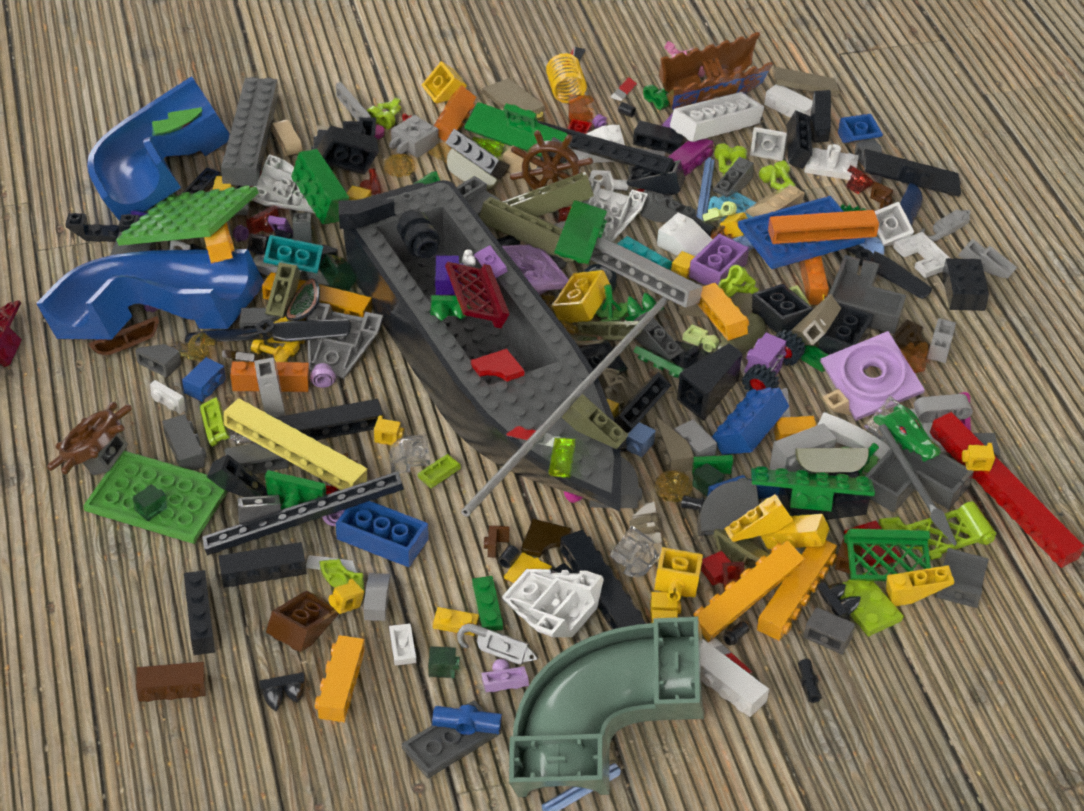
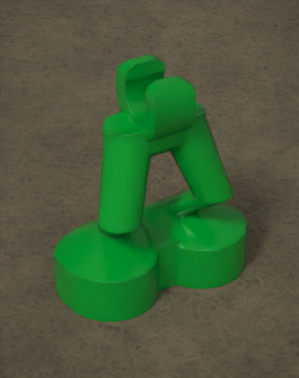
(658, 97)

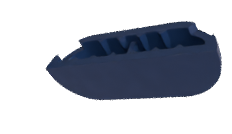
(911, 202)

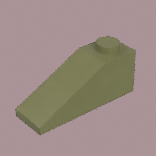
(283, 289)

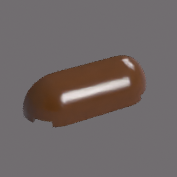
(126, 337)

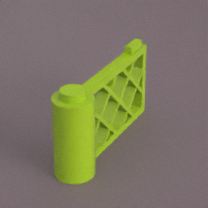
(971, 522)

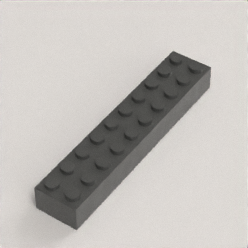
(250, 132)

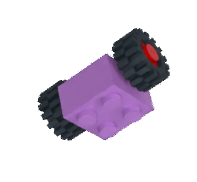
(768, 357)

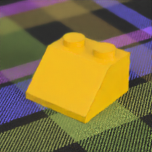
(442, 83)

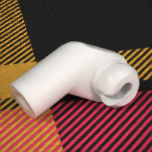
(468, 258)

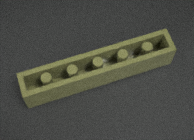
(553, 196)
(521, 225)

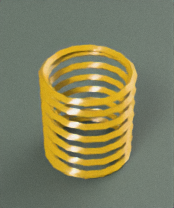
(554, 82)

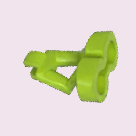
(385, 118)
(724, 153)
(779, 170)
(736, 277)

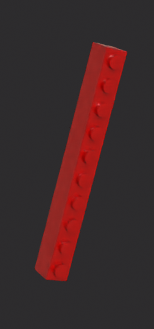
(1010, 494)

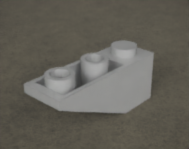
(270, 387)

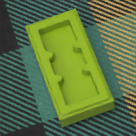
(439, 471)

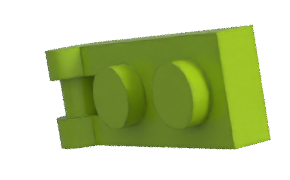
(214, 421)

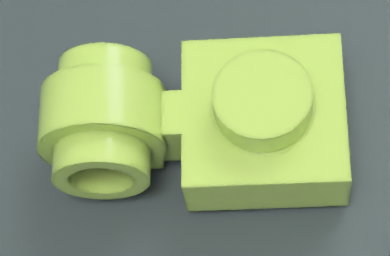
(714, 214)
(697, 335)

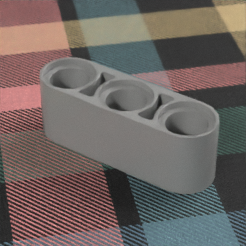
(936, 406)

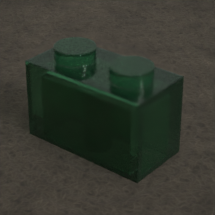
(337, 272)

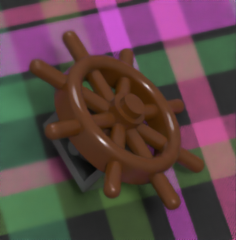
(551, 163)
(93, 442)

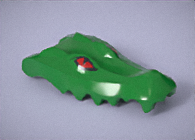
(909, 432)

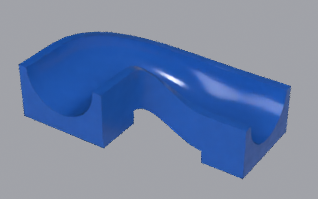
(130, 162)
(97, 294)

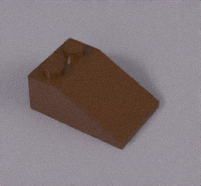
(301, 620)

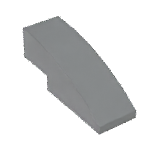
(992, 260)
(941, 340)
(376, 596)

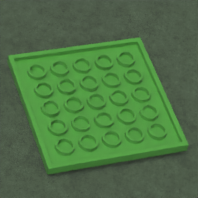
(188, 216)

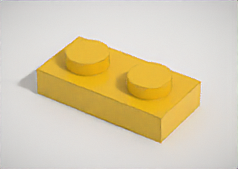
(453, 620)

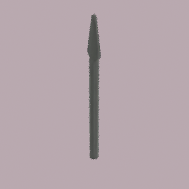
(936, 515)

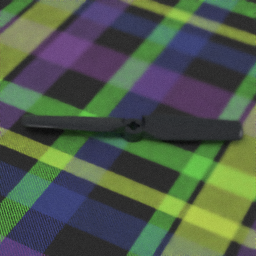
(892, 271)
(283, 331)

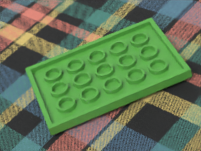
(189, 496)

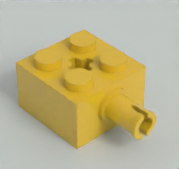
(678, 573)

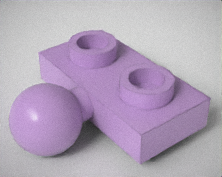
(503, 677)

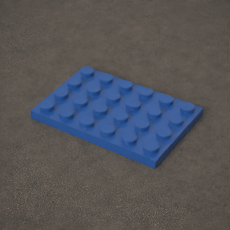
(788, 253)

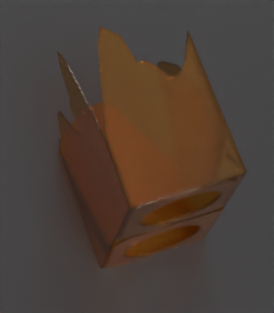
(577, 107)
(916, 356)

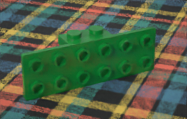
(510, 127)
(581, 231)
(812, 490)

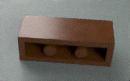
(171, 681)

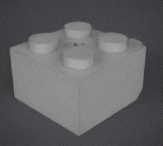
(414, 136)

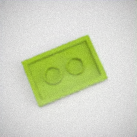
(874, 610)

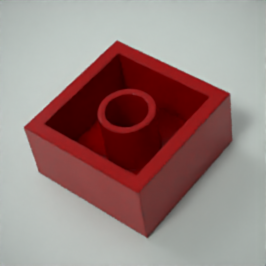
(580, 126)
(712, 567)

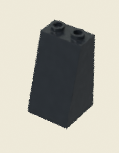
(709, 380)

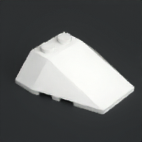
(555, 601)

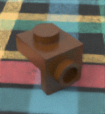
(881, 194)
(495, 535)

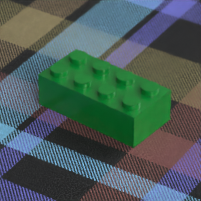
(318, 185)

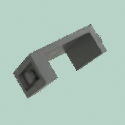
(968, 577)

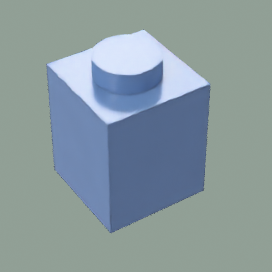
(640, 439)

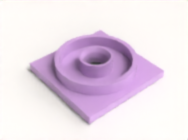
(537, 267)
(869, 393)

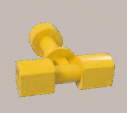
(280, 353)

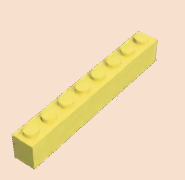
(294, 445)

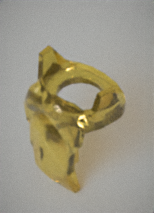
(194, 352)

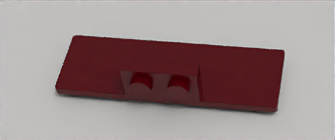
(8, 338)

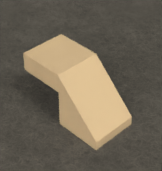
(837, 402)

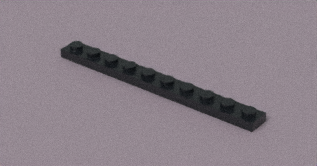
(617, 152)
(302, 513)

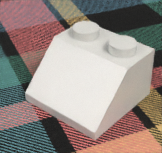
(768, 144)
(893, 224)

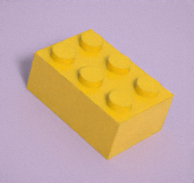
(581, 296)

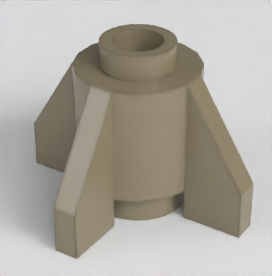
(648, 522)

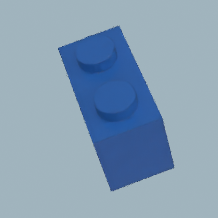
(204, 379)

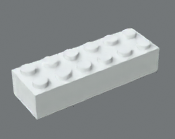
(716, 116)

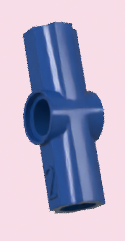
(467, 719)

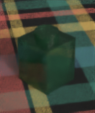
(705, 477)
(150, 502)
(443, 662)

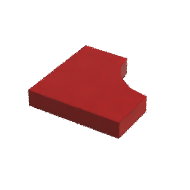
(498, 364)

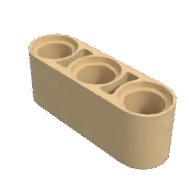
(286, 137)

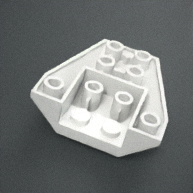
(278, 188)
(619, 207)

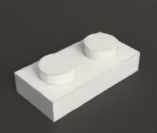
(167, 396)
(402, 644)

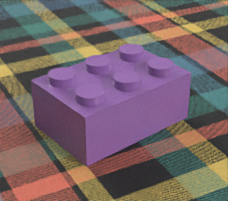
(716, 259)

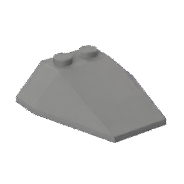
(342, 351)

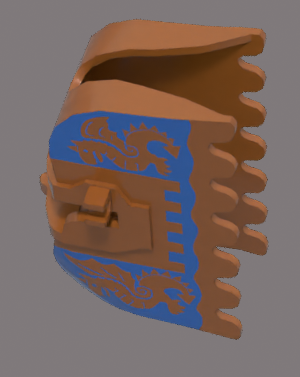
(722, 67)

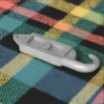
(949, 224)
(498, 644)

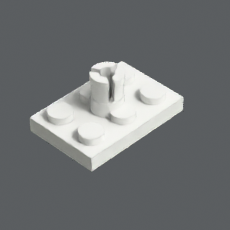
(831, 162)

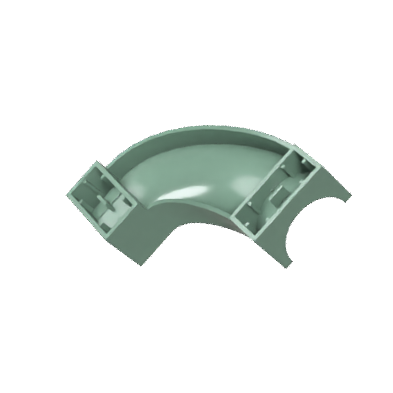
(595, 691)

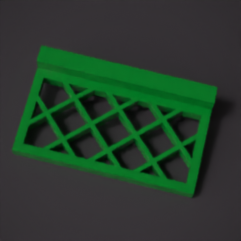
(885, 538)

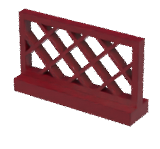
(489, 291)

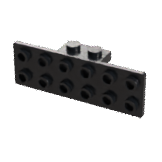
(910, 171)

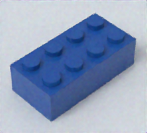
(750, 421)
(383, 532)

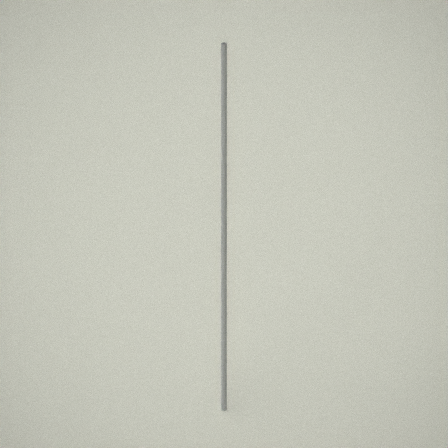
(541, 431)

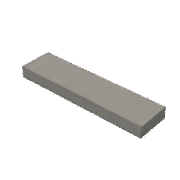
(350, 102)

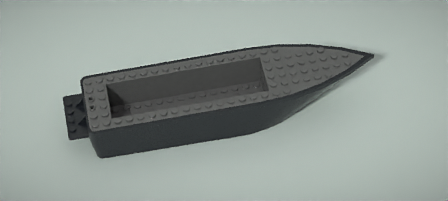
(442, 351)

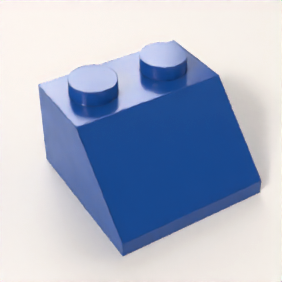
(858, 128)

